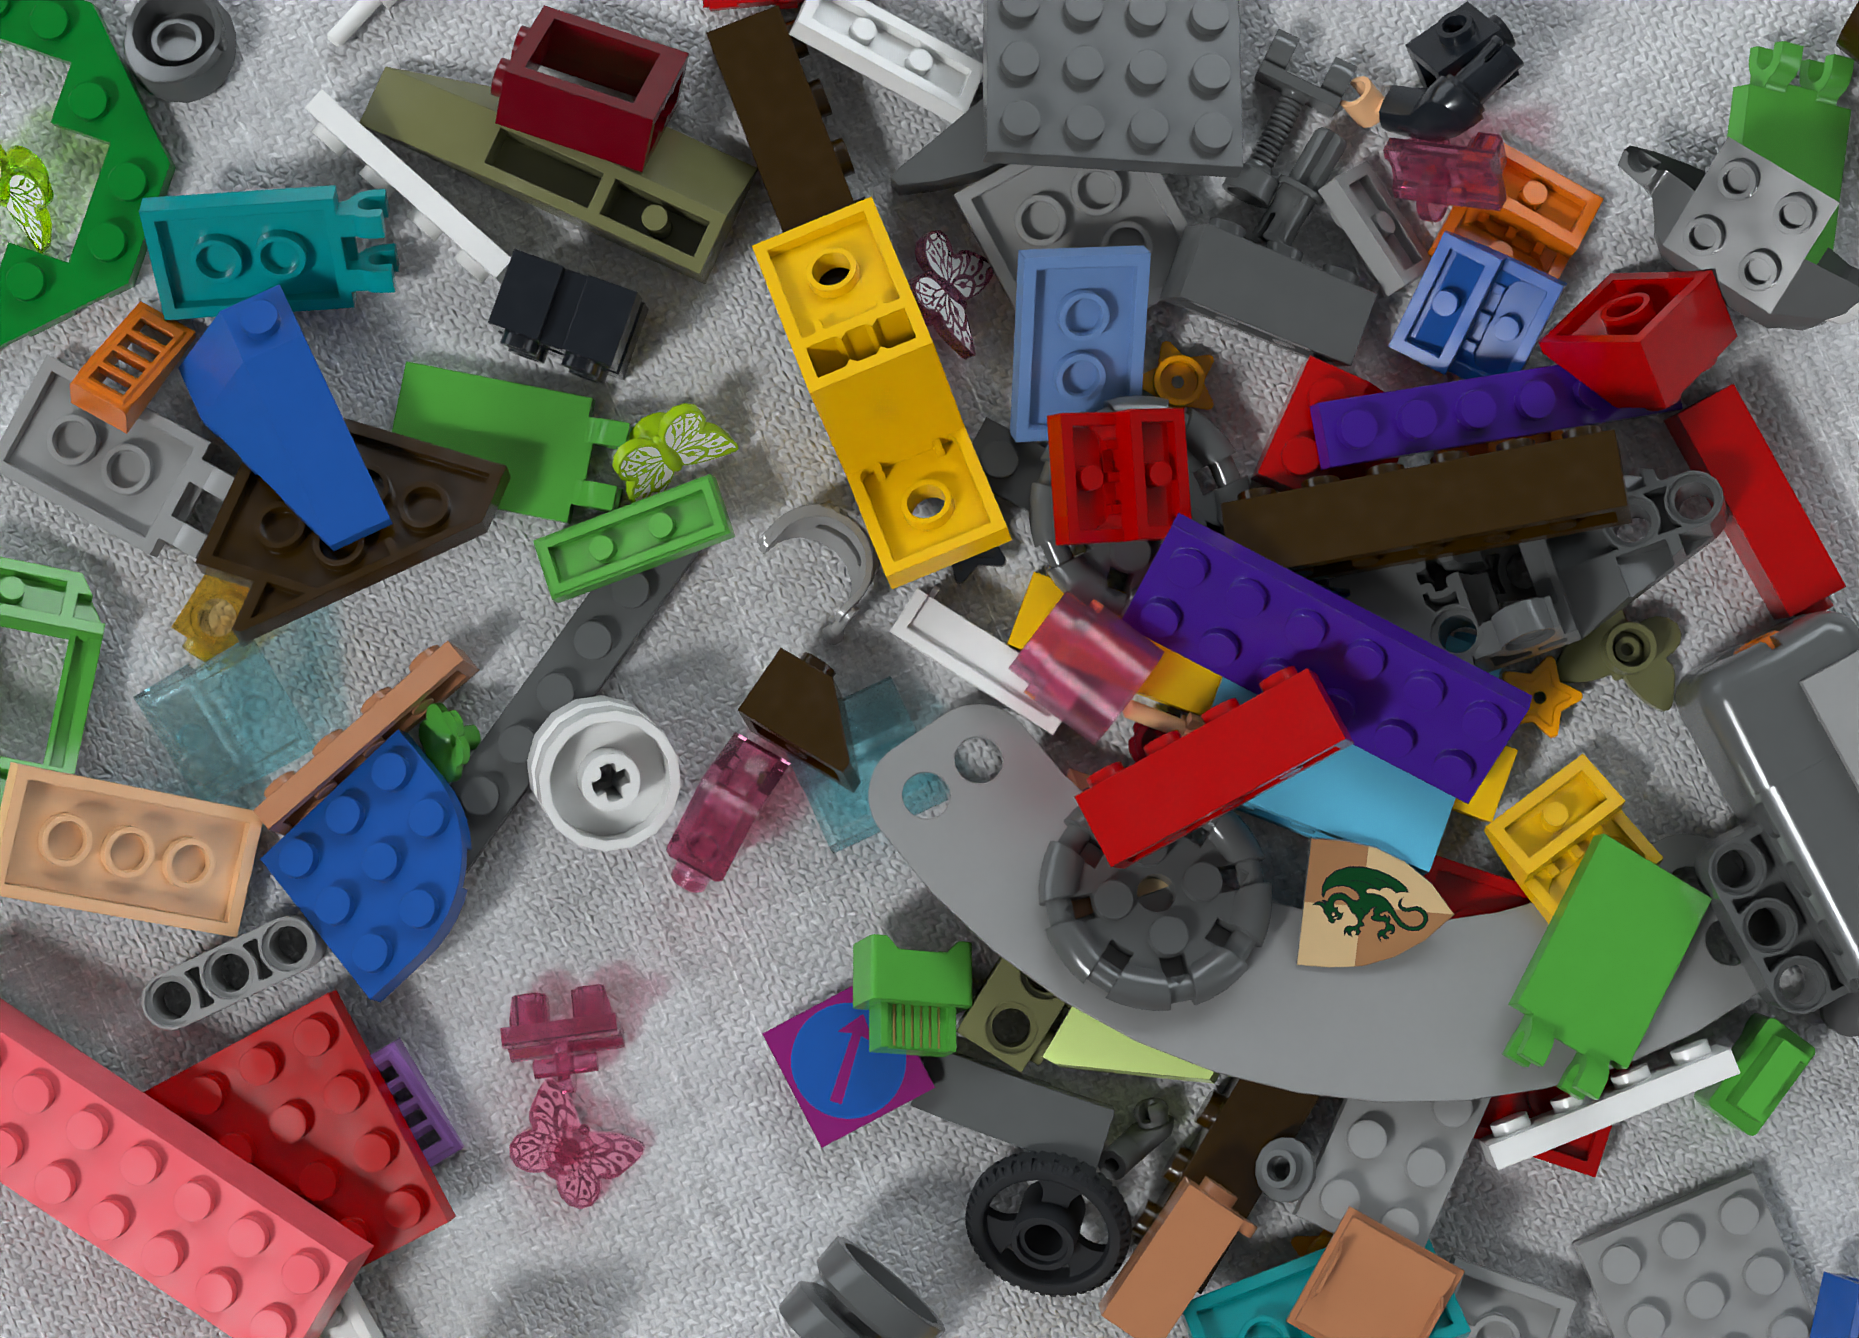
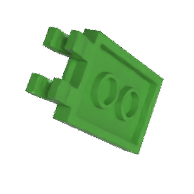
(1796, 124)
(530, 429)
(1603, 965)

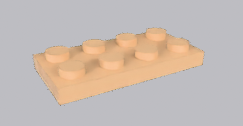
(125, 850)

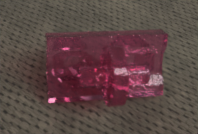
(1448, 174)
(537, 1037)

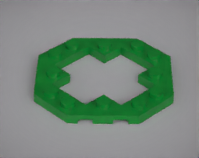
(104, 106)

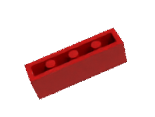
(1213, 767)

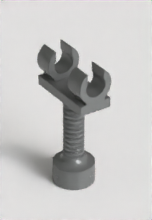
(1255, 181)

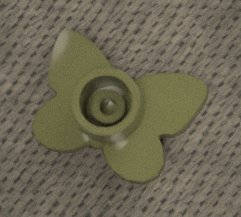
(1628, 653)

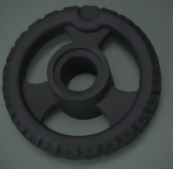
(1048, 1224)

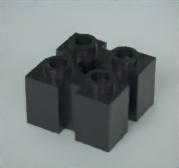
(567, 315)

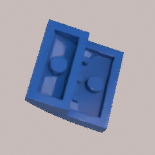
(1476, 311)

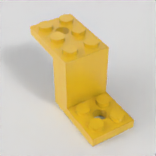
(881, 392)

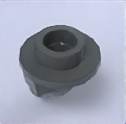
(1285, 1170)

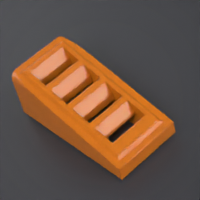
(106, 403)

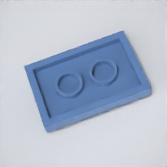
(1076, 332)

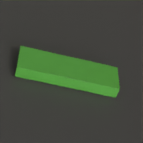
(634, 538)

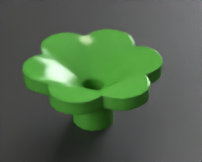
(447, 740)

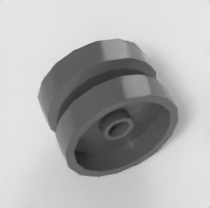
(862, 1302)

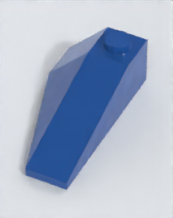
(275, 410)

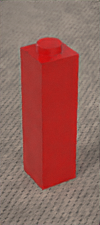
(1762, 509)

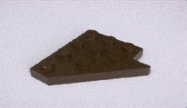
(260, 543)

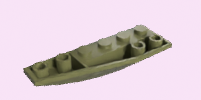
(668, 212)

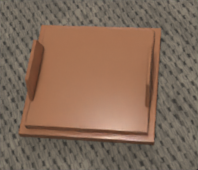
(1374, 1285)

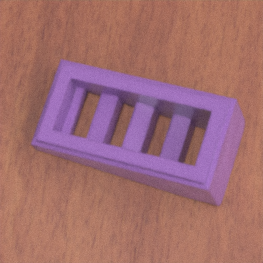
(411, 1077)

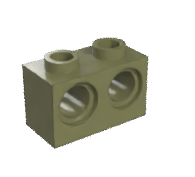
(1006, 989)

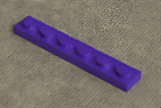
(1459, 415)

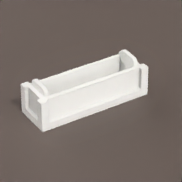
(968, 654)

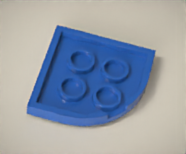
(380, 865)

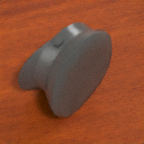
(180, 47)

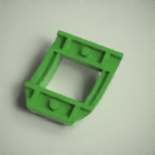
(59, 606)

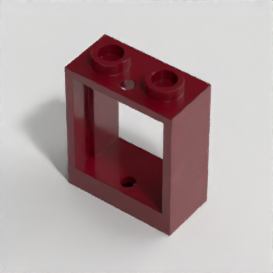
(581, 116)

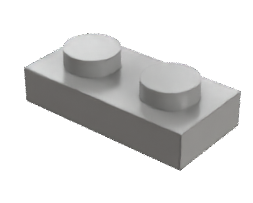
(1376, 228)

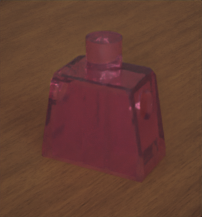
(724, 812)

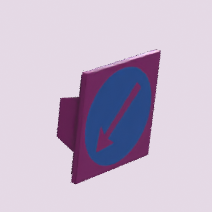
(835, 1074)

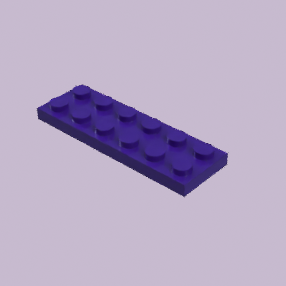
(1387, 684)

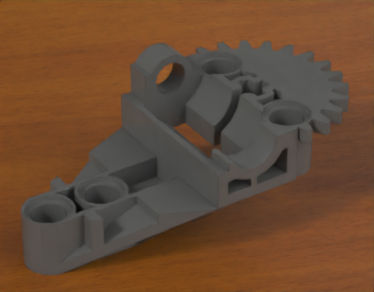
(1576, 578)

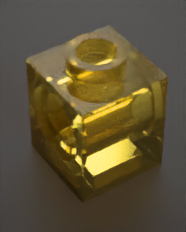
(194, 618)

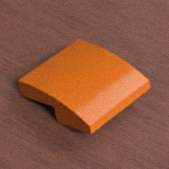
(1539, 220)

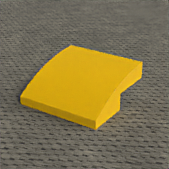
(1552, 827)

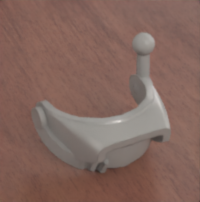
(840, 534)

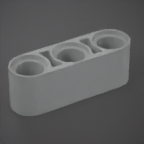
(205, 980)

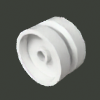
(567, 773)

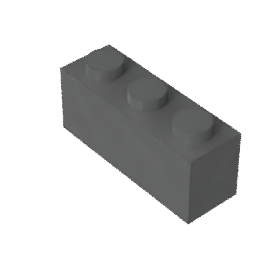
(1268, 292)

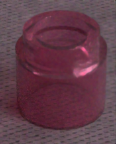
(1085, 665)

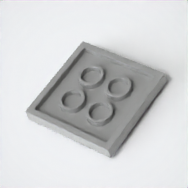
(1071, 209)
(1698, 1269)

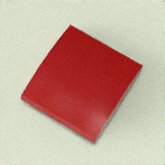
(1118, 475)

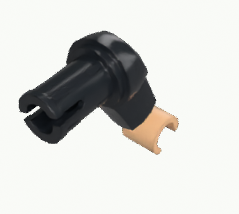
(1442, 109)

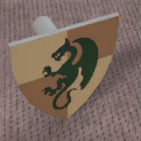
(1363, 906)

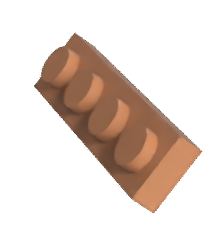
(432, 679)

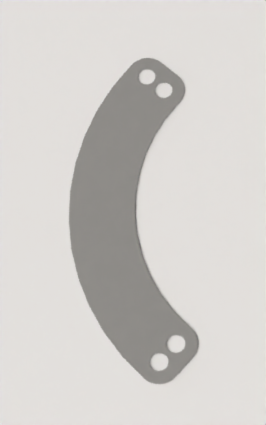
(1375, 1032)

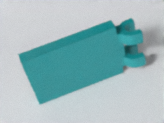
(241, 243)

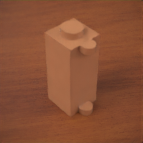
(1174, 1259)

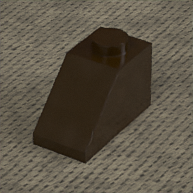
(804, 715)

